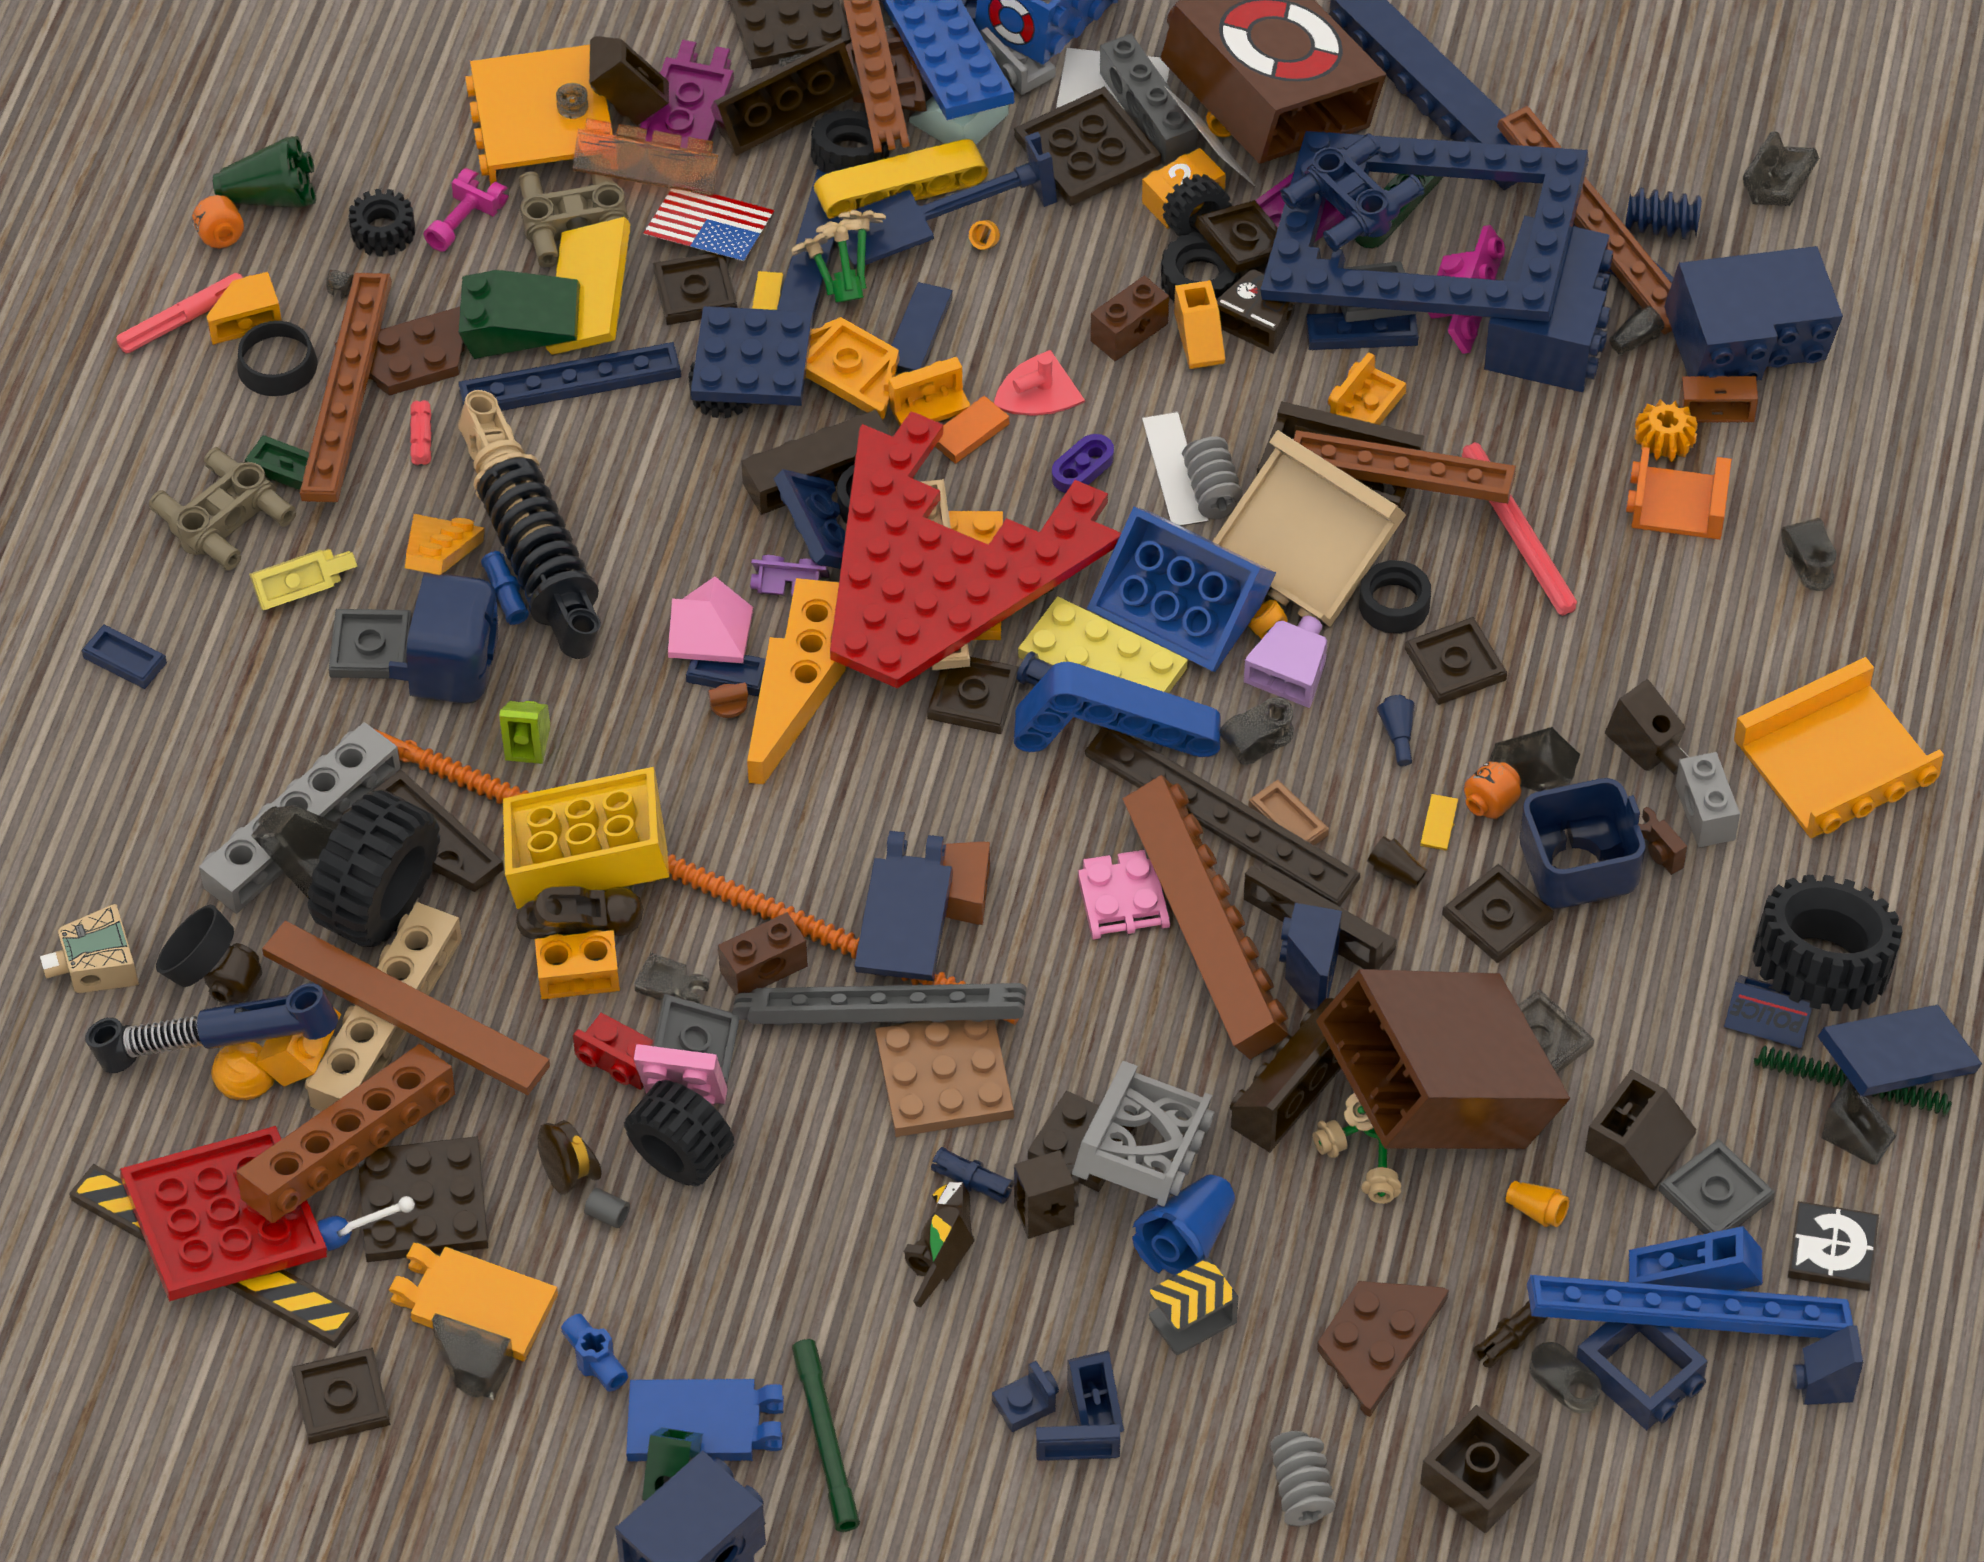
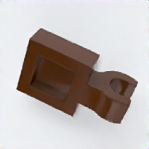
(1664, 843)

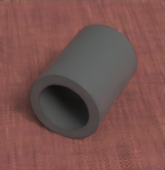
(607, 1208)

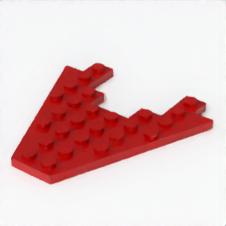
(926, 590)

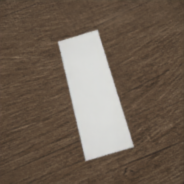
(1166, 444)

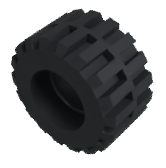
(679, 1133)

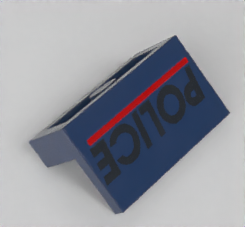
(1766, 1013)

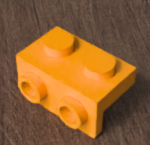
(929, 391)
(1366, 393)

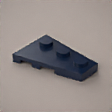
(814, 515)

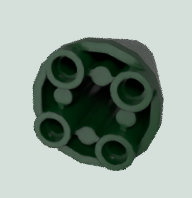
(270, 177)

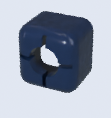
(450, 639)
(1597, 820)

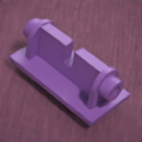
(776, 572)

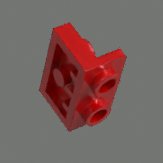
(611, 1048)

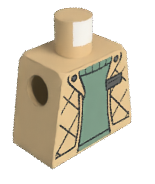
(93, 953)

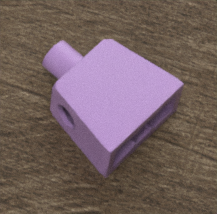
(1289, 661)

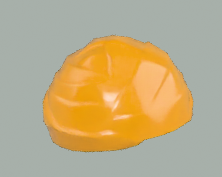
(238, 1074)

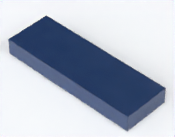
(921, 325)
(1332, 332)

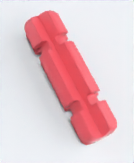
(420, 433)

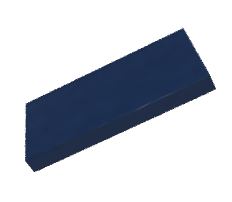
(1899, 1050)

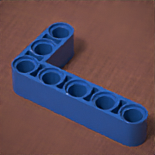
(1114, 703)

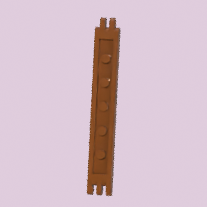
(876, 73)

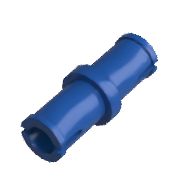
(506, 587)

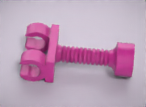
(464, 188)

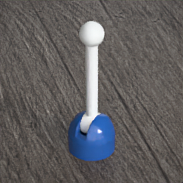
(337, 1230)

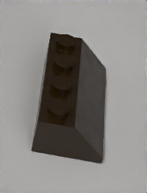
(786, 97)
(1286, 1084)

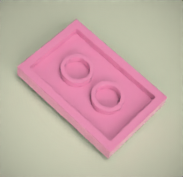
(692, 1069)

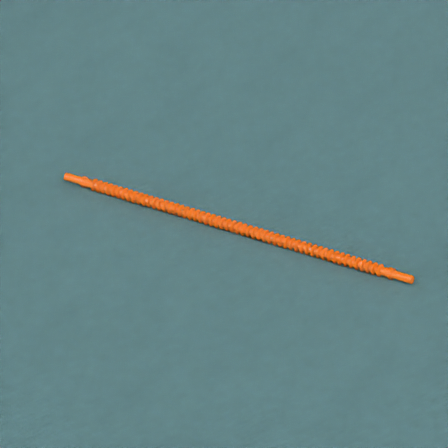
(410, 752)

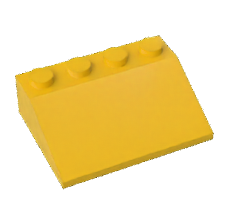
(585, 836)

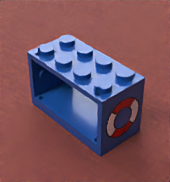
(1038, 27)

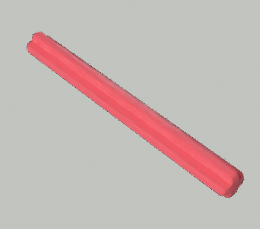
(1529, 545)

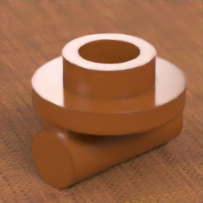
(729, 699)

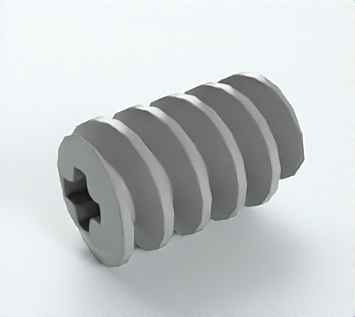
(1212, 476)
(1302, 1478)

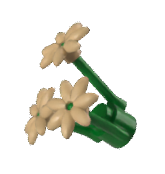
(846, 283)

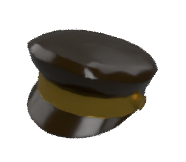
(566, 1156)

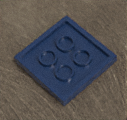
(752, 356)

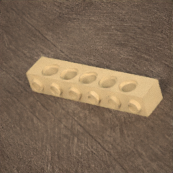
(423, 928)

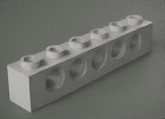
(375, 763)

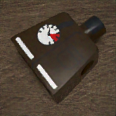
(1250, 317)

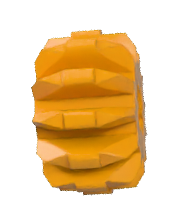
(1666, 430)

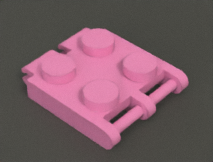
(1121, 893)

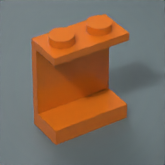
(1679, 499)

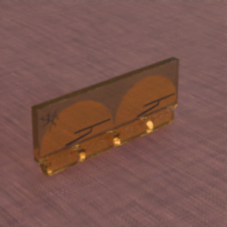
(640, 161)

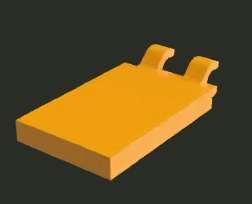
(475, 1295)

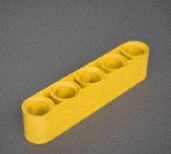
(923, 172)

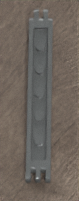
(881, 1003)

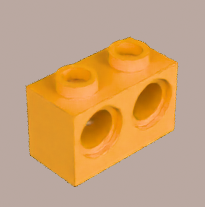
(578, 971)

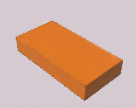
(971, 429)

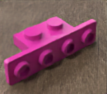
(1478, 264)

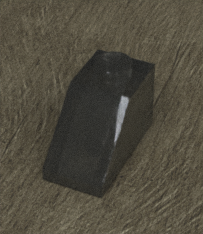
(1540, 759)
(473, 1356)

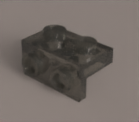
(1778, 172)

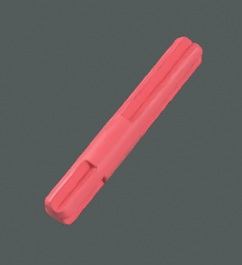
(173, 316)

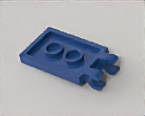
(718, 1408)

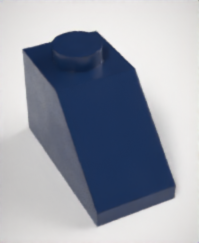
(1830, 1368)

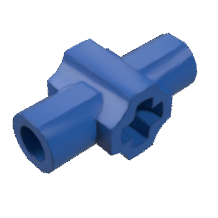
(594, 1352)

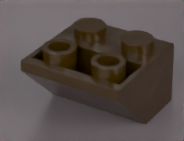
(626, 79)
(1640, 1131)

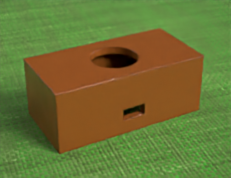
(1736, 404)

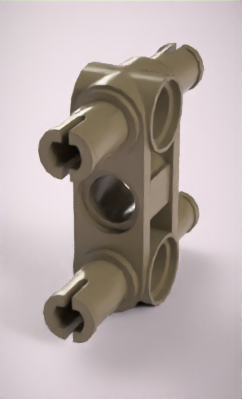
(555, 212)
(222, 508)

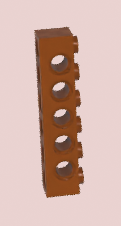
(345, 1133)

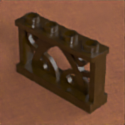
(1296, 417)

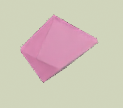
(710, 624)

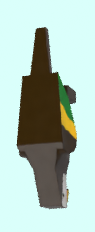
(943, 1239)

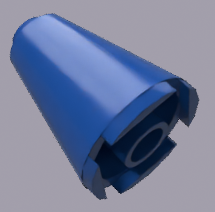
(1186, 1227)

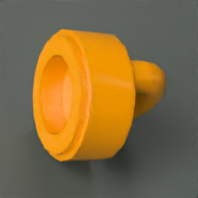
(1266, 617)

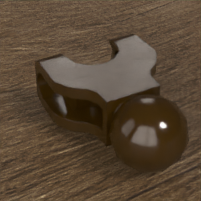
(580, 910)

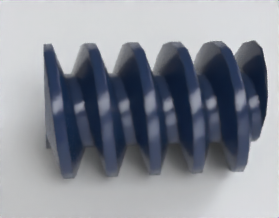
(1663, 213)

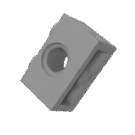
(1707, 799)

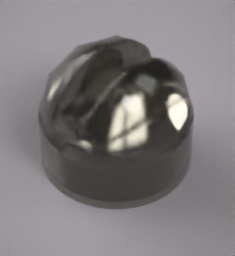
(340, 281)

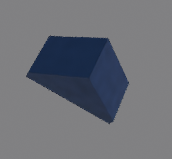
(1093, 1390)

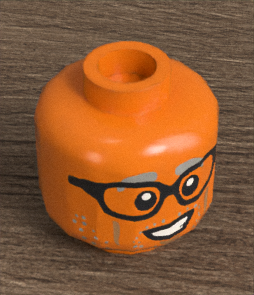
(218, 218)
(1492, 790)

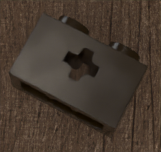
(1045, 1193)

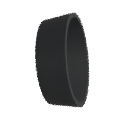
(282, 383)
(195, 946)

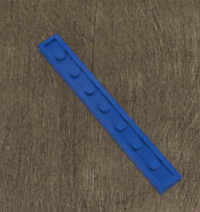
(1687, 1307)

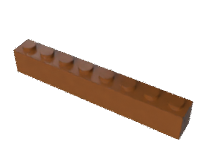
(1206, 916)

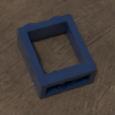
(1641, 1407)

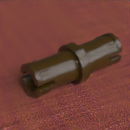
(1509, 1335)

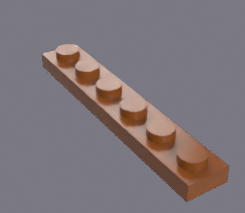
(1413, 467)

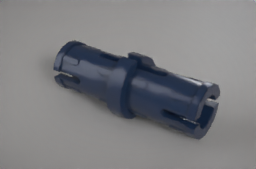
(972, 1175)

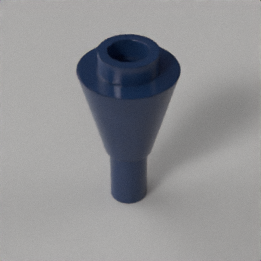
(1397, 718)

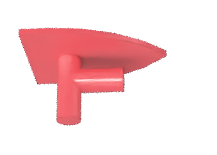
(1038, 388)

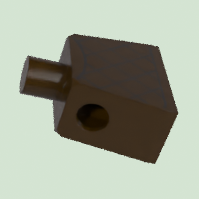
(1647, 728)

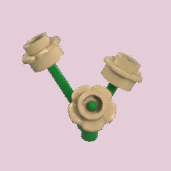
(1330, 1138)

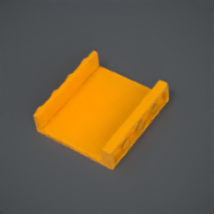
(520, 107)
(1834, 750)

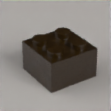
(1480, 1469)

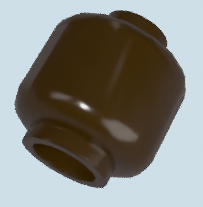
(234, 974)

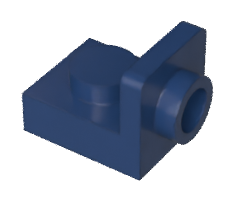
(1027, 1398)

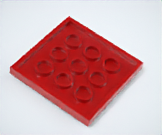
(203, 1229)

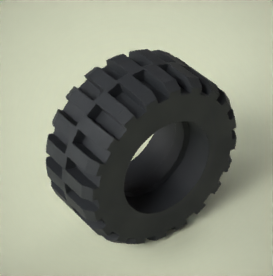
(373, 868)

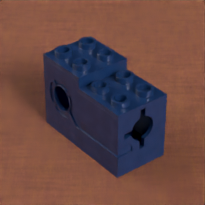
(1752, 312)
(1566, 347)
(695, 1519)

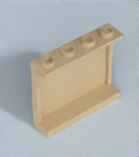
(1310, 529)

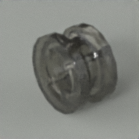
(572, 91)

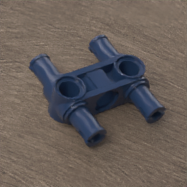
(1352, 192)

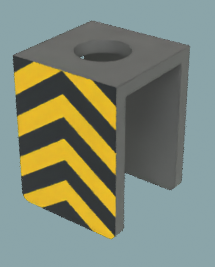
(1193, 1306)

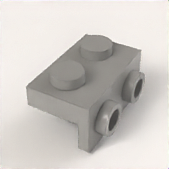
(1018, 69)

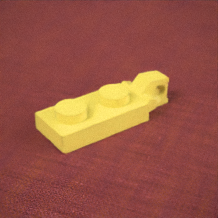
(299, 577)

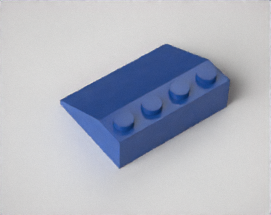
(1179, 589)

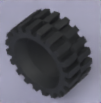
(1835, 915)

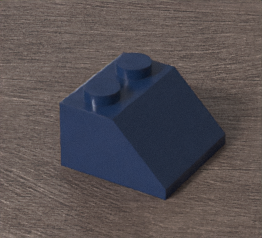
(1311, 951)

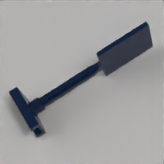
(907, 221)

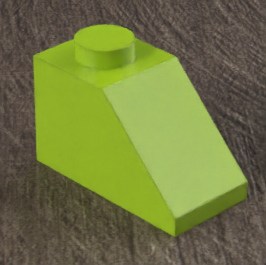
(524, 731)

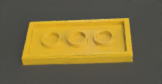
(598, 261)

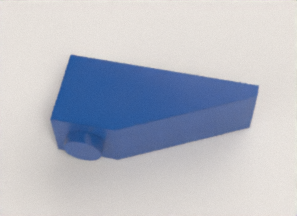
(1711, 1260)

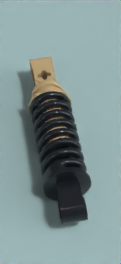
(530, 527)

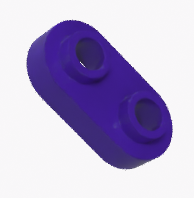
(1078, 464)

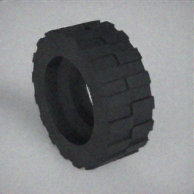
(839, 127)
(1188, 250)

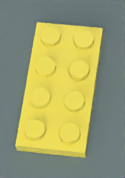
(1087, 639)

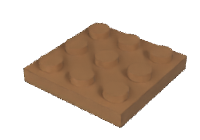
(943, 1075)

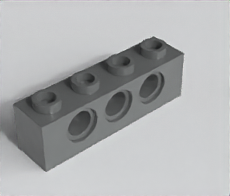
(1145, 98)

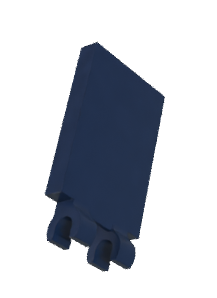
(905, 911)

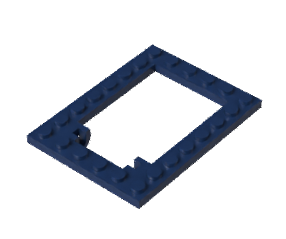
(1301, 276)

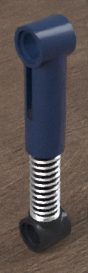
(300, 1012)

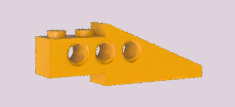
(794, 676)

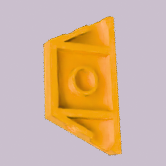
(852, 364)

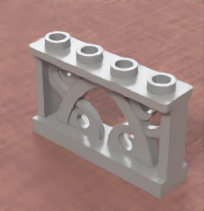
(1118, 1162)

